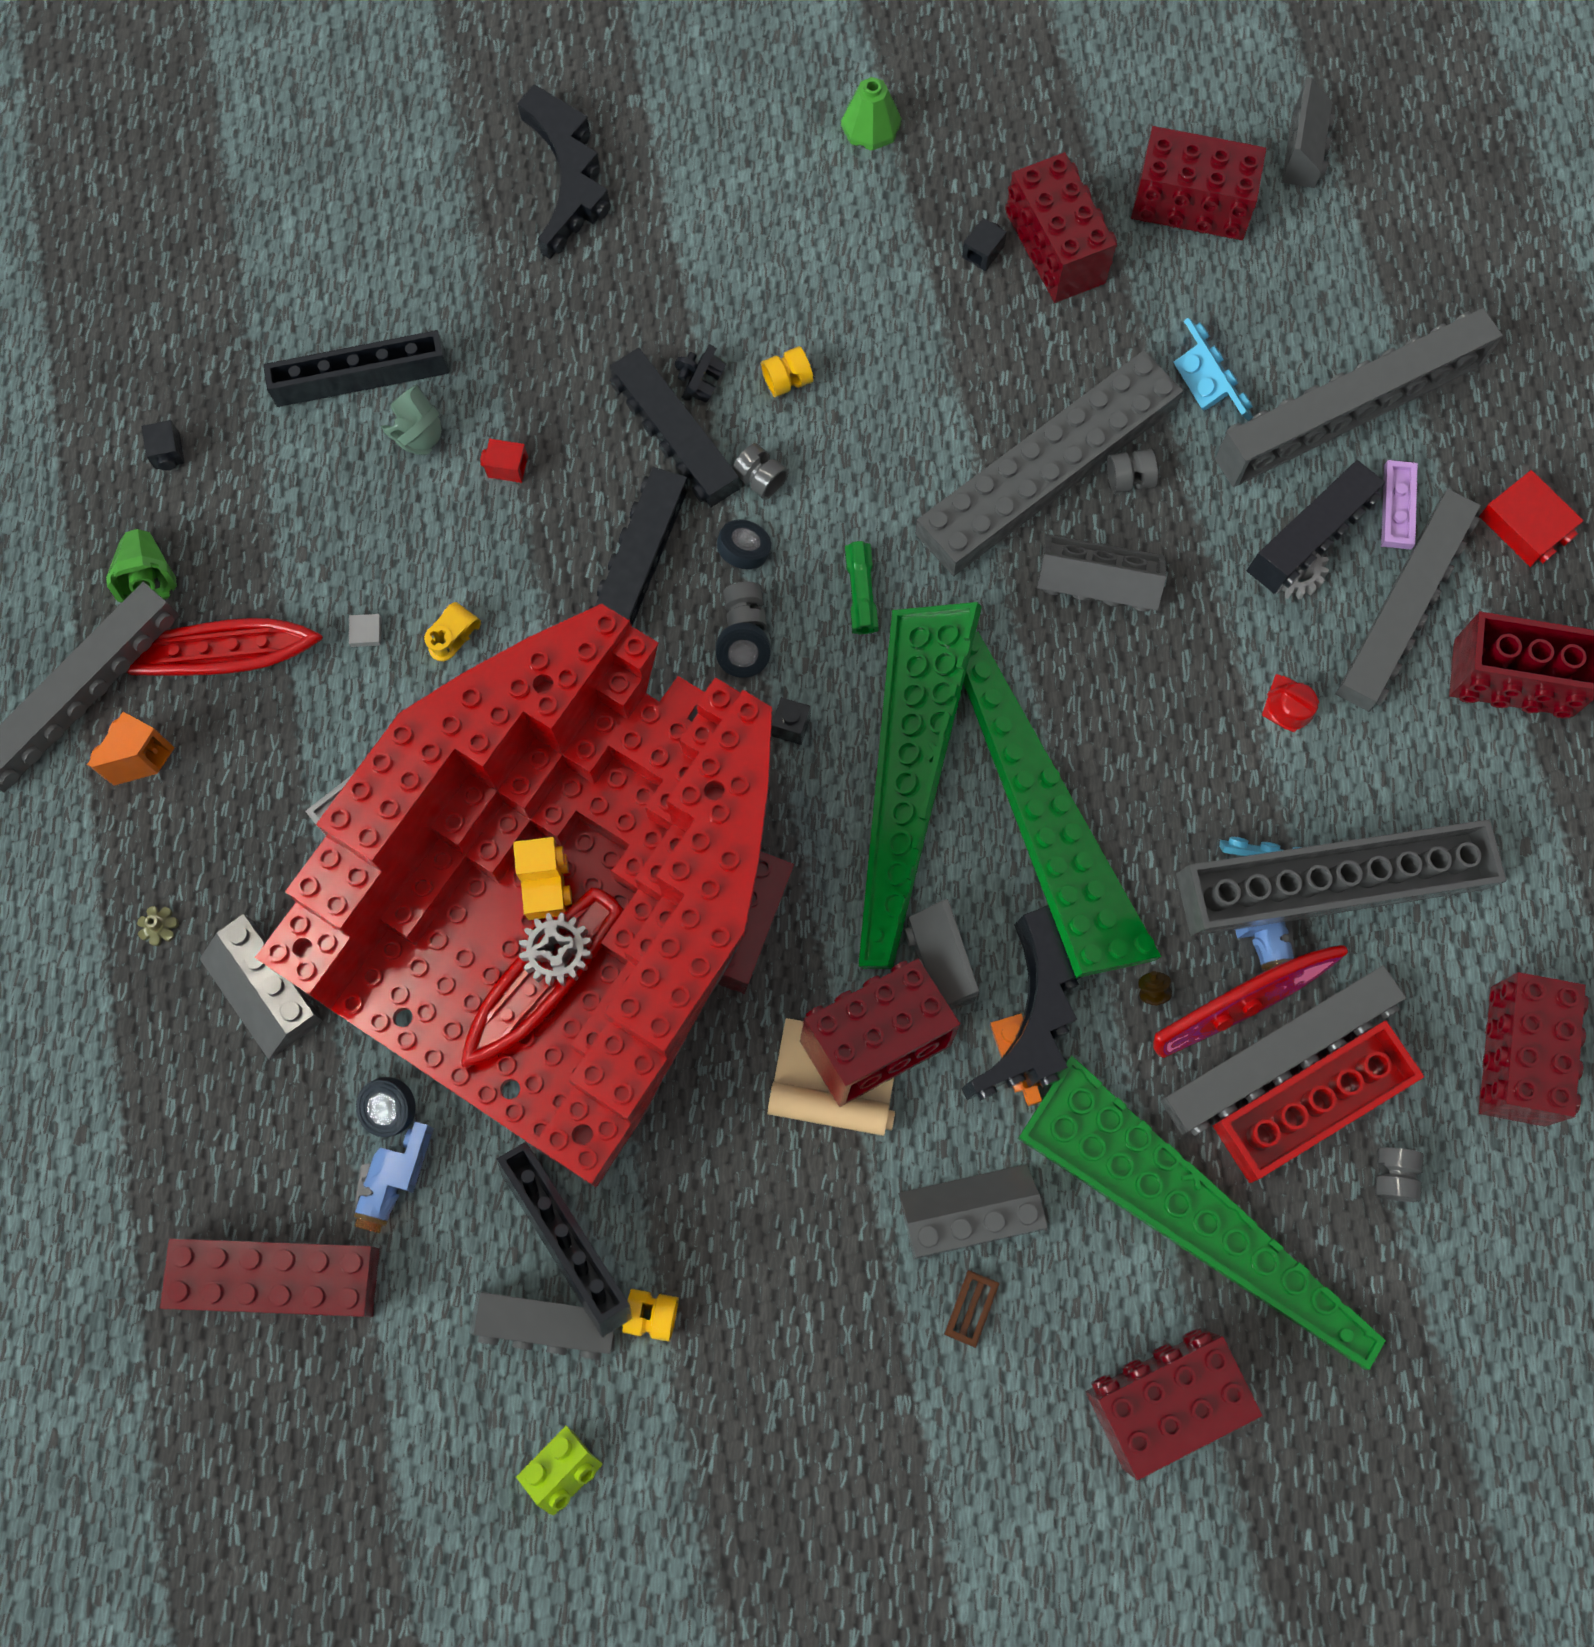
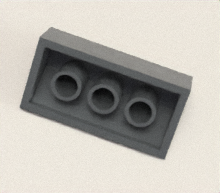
(1102, 573)
(264, 1001)
(972, 1211)

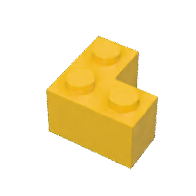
(541, 870)

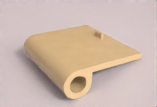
(803, 1095)

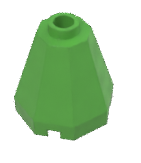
(871, 116)
(136, 562)

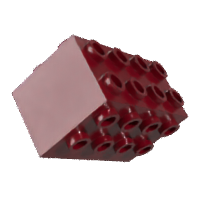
(1198, 183)
(1060, 227)
(1524, 665)
(768, 890)
(878, 1031)
(1533, 1050)
(1172, 1402)

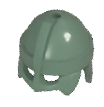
(416, 423)

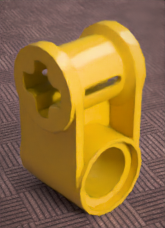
(453, 629)

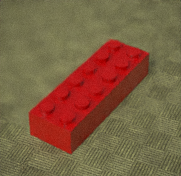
(1318, 1101)

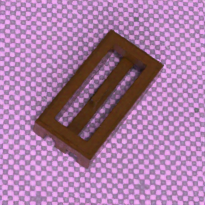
(969, 1314)

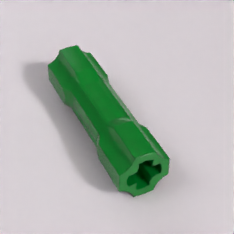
(863, 609)

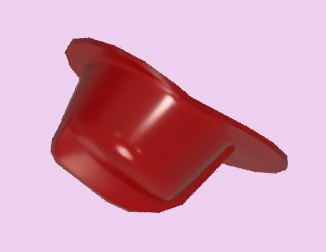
(1290, 703)

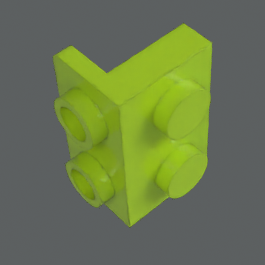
(559, 1471)

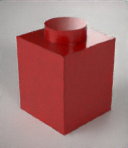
(504, 460)

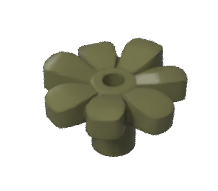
(157, 925)

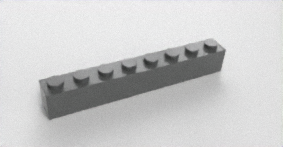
(1408, 600)
(81, 680)
(1282, 1050)

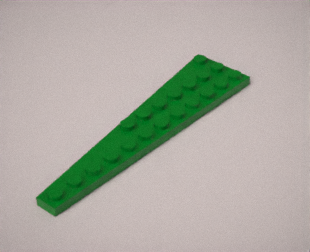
(920, 703)
(1077, 881)
(1128, 1163)

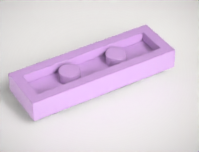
(1399, 504)

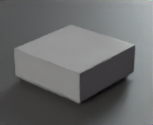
(365, 630)

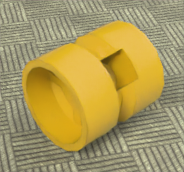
(787, 371)
(662, 1316)

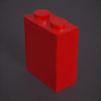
(1532, 519)

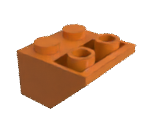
(130, 751)

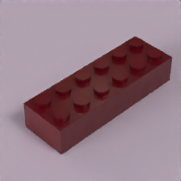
(270, 1277)

